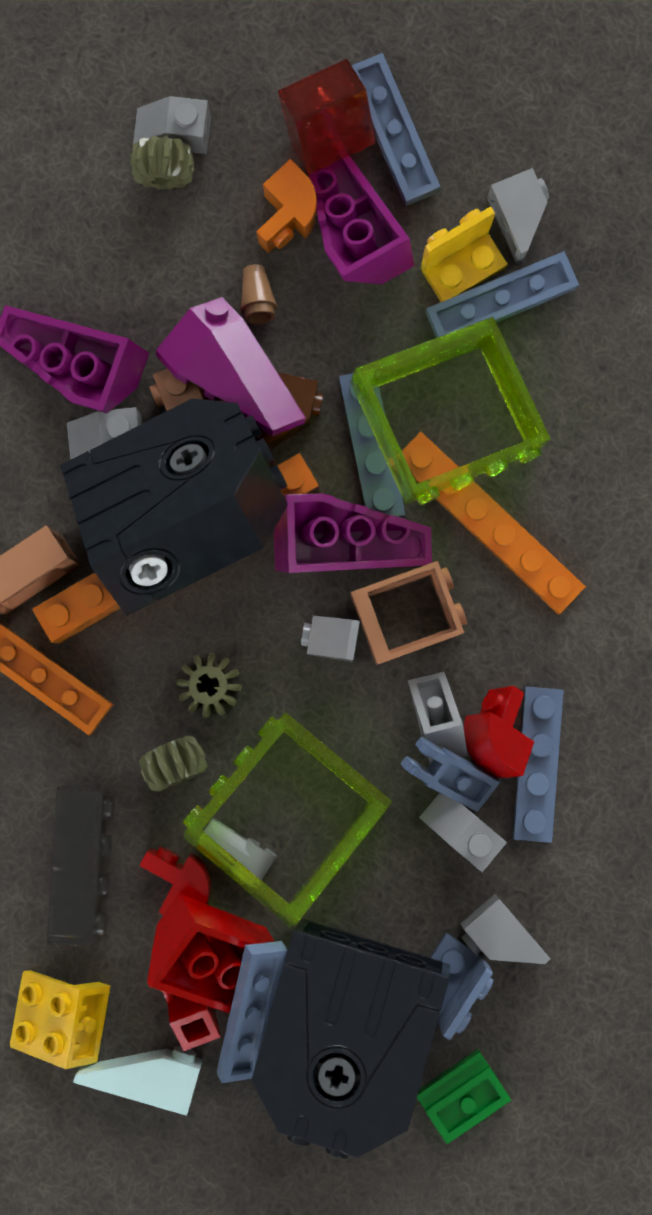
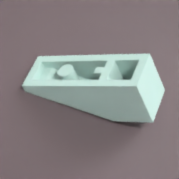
(154, 1078)

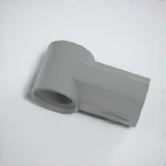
(244, 850)

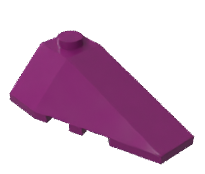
(358, 227)
(225, 359)
(78, 361)
(338, 535)

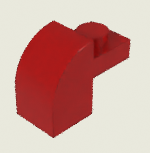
(493, 739)
(187, 879)
(191, 1021)

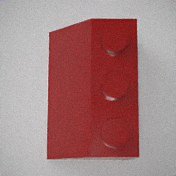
(201, 952)

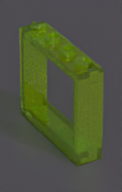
(428, 354)
(198, 818)

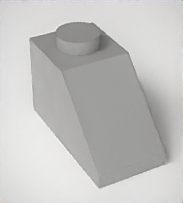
(176, 118)
(518, 209)
(99, 428)
(331, 637)
(438, 713)
(463, 831)
(500, 935)

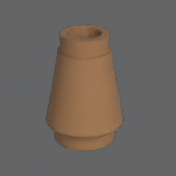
(257, 296)

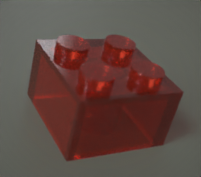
(327, 116)

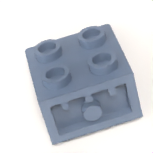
(467, 982)

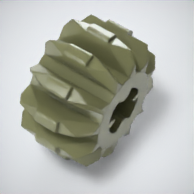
(162, 163)
(213, 673)
(173, 763)

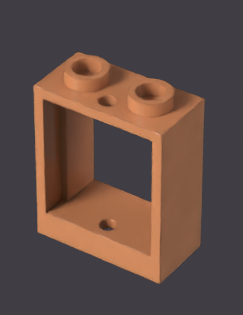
(33, 567)
(442, 584)

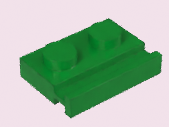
(462, 1096)

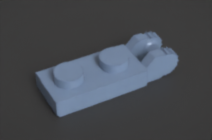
(452, 775)

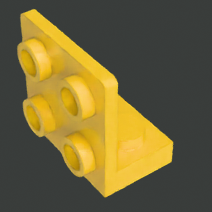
(462, 256)
(59, 1020)

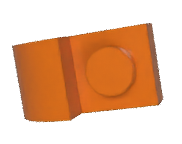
(295, 200)

